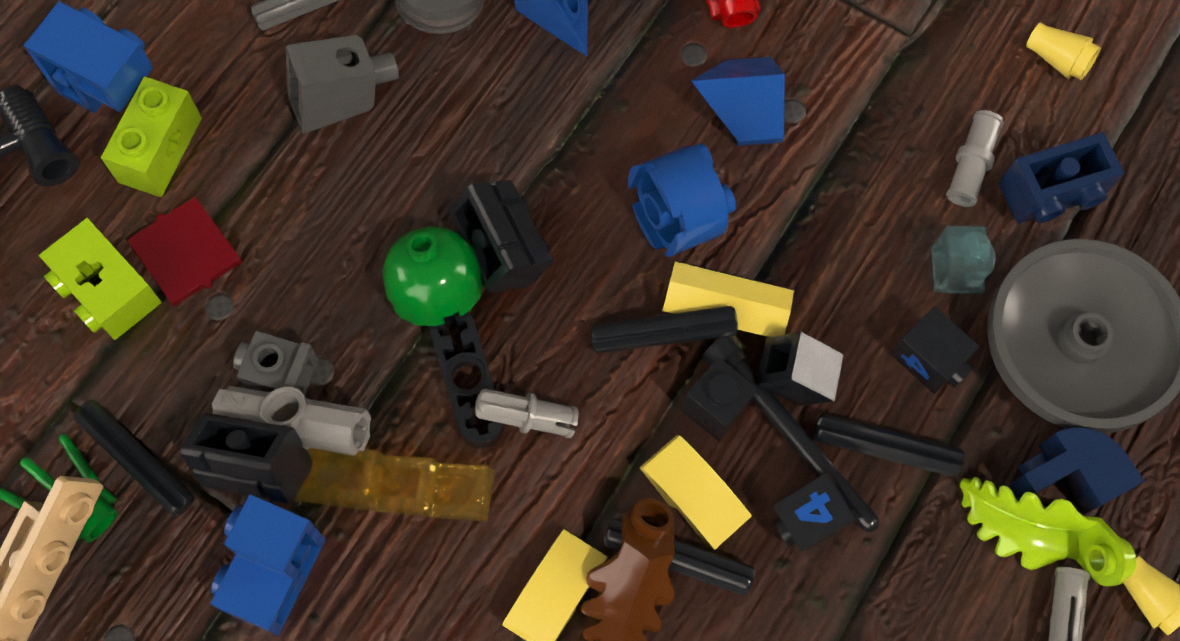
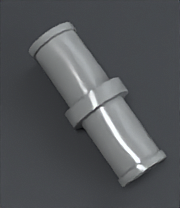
(975, 158)

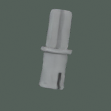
(526, 412)

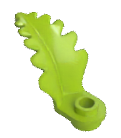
(1047, 533)

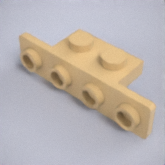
(39, 550)

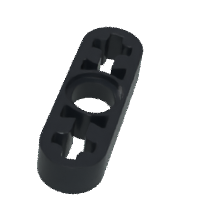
(444, 348)

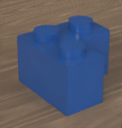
(88, 59)
(269, 563)

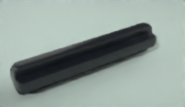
(664, 329)
(889, 444)
(134, 458)
(697, 563)

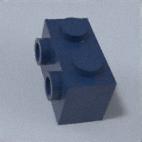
(1061, 178)

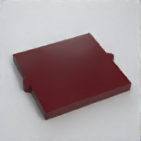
(184, 251)

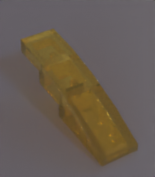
(398, 485)

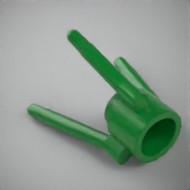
(103, 512)

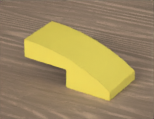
(696, 492)
(554, 590)

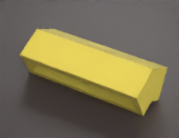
(758, 305)

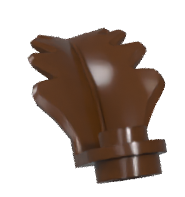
(634, 577)

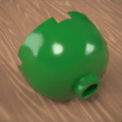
(431, 276)

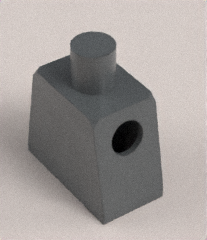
(334, 79)

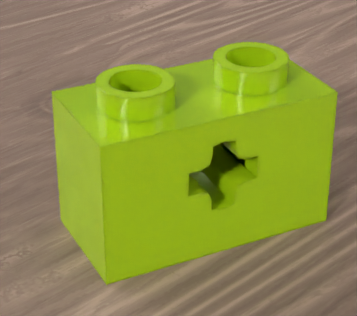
(152, 136)
(82, 259)

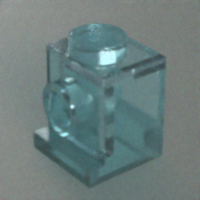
(962, 260)

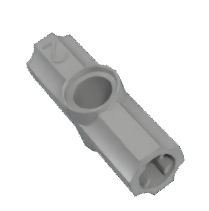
(317, 422)

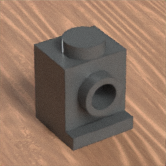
(293, 369)

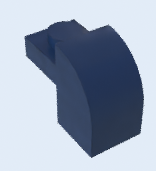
(1085, 462)

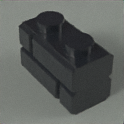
(501, 234)
(247, 457)

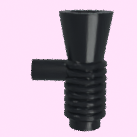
(32, 131)

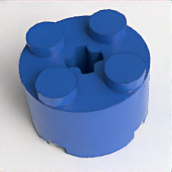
(680, 199)

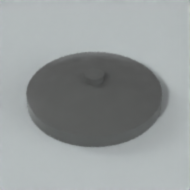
(1087, 335)

